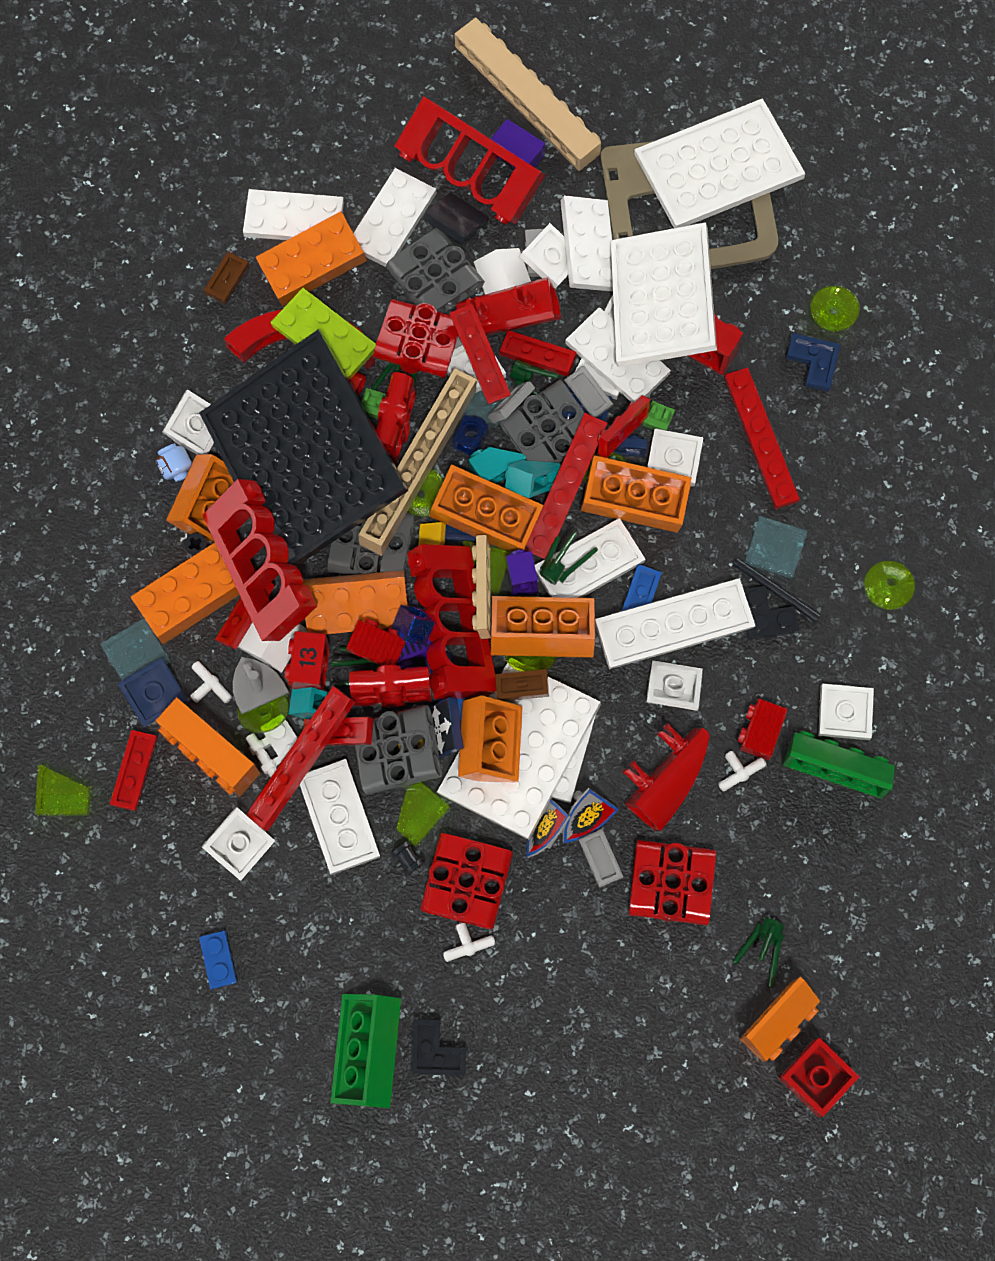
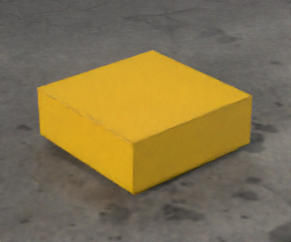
(432, 533)

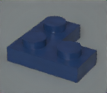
(821, 357)

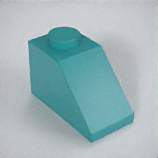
(493, 463)
(531, 477)
(306, 702)

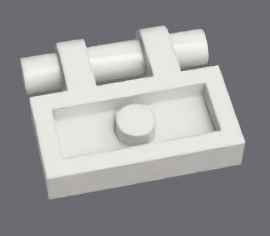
(280, 739)

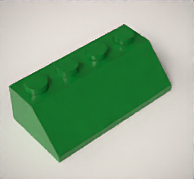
(839, 765)
(366, 1050)

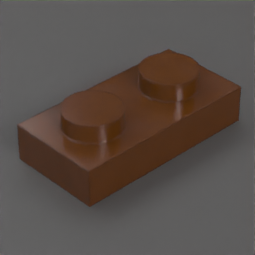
(226, 277)
(522, 685)

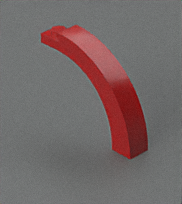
(258, 334)

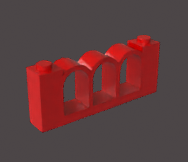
(421, 132)
(294, 601)
(447, 678)

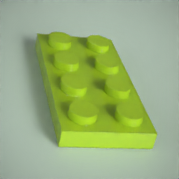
(307, 314)

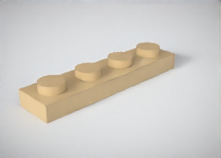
(482, 577)

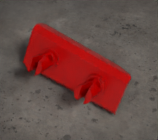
(516, 306)
(669, 784)

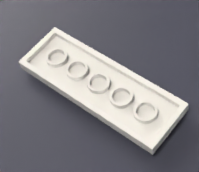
(674, 623)

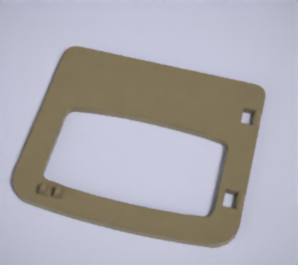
(634, 183)

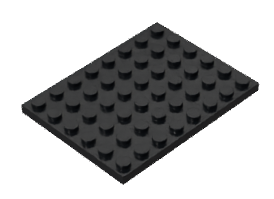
(305, 446)

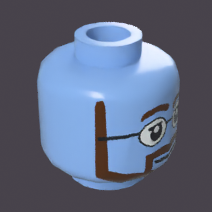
(173, 462)

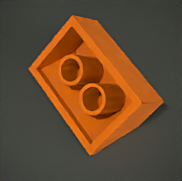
(200, 490)
(490, 740)
(781, 1020)

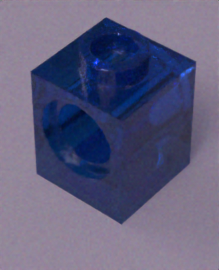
(470, 445)
(413, 625)

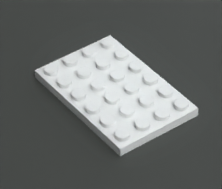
(719, 164)
(663, 295)
(549, 741)

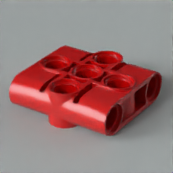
(416, 338)
(395, 414)
(390, 686)
(492, 860)
(700, 867)

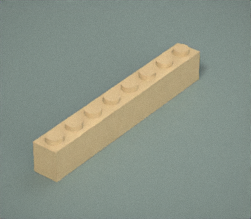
(528, 94)
(420, 458)

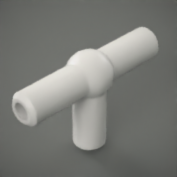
(210, 682)
(741, 773)
(468, 947)

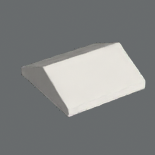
(502, 270)
(187, 426)
(270, 652)
(674, 685)
(238, 843)

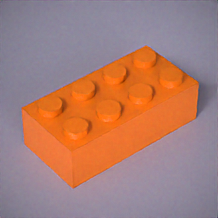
(311, 258)
(636, 494)
(485, 509)
(186, 594)
(354, 598)
(542, 626)
(203, 743)

